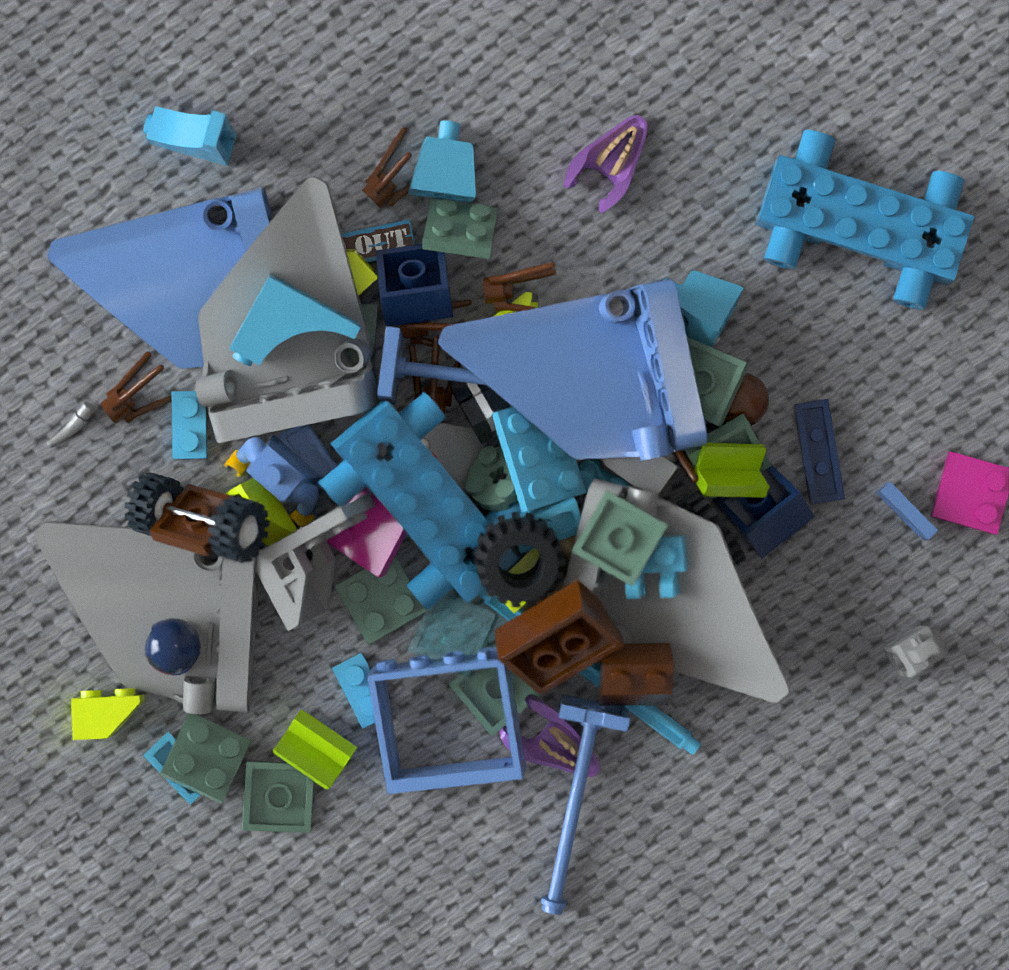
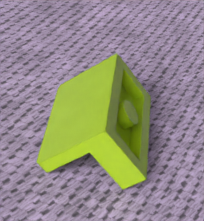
(731, 470)
(314, 749)

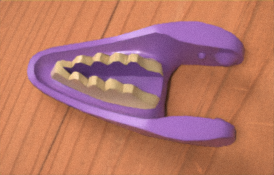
(613, 156)
(557, 742)

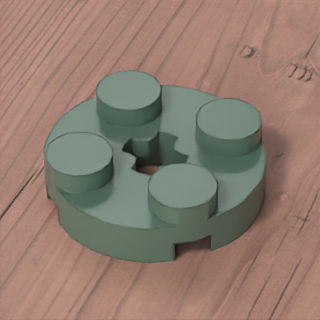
(482, 478)

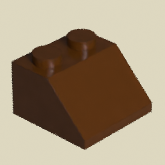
(637, 675)

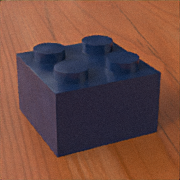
(413, 285)

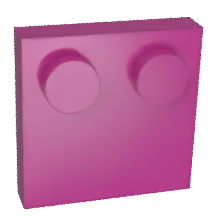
(972, 493)
(373, 540)

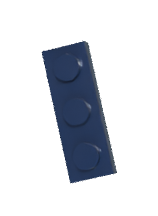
(819, 451)

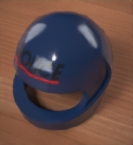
(172, 646)

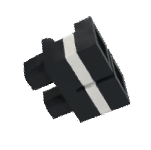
(478, 404)

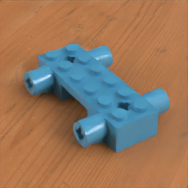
(865, 219)
(416, 495)

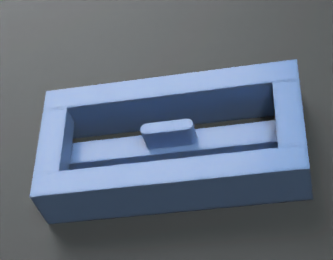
(906, 511)

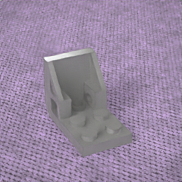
(300, 585)

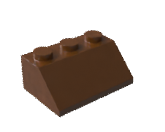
(557, 638)

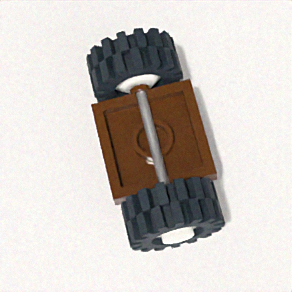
(196, 518)

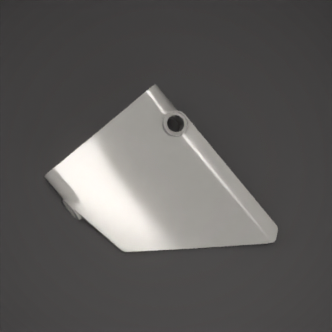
(309, 373)
(129, 582)
(708, 623)

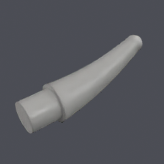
(75, 424)

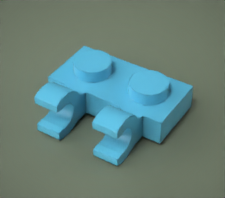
(667, 559)

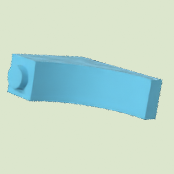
(200, 136)
(283, 313)

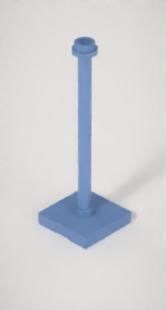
(396, 367)
(592, 718)

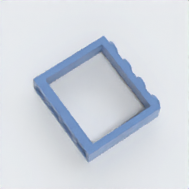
(453, 774)

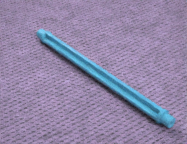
(648, 713)

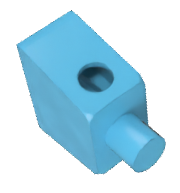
(445, 167)
(706, 305)

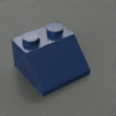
(768, 520)

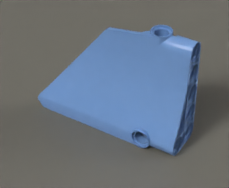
(164, 267)
(592, 376)

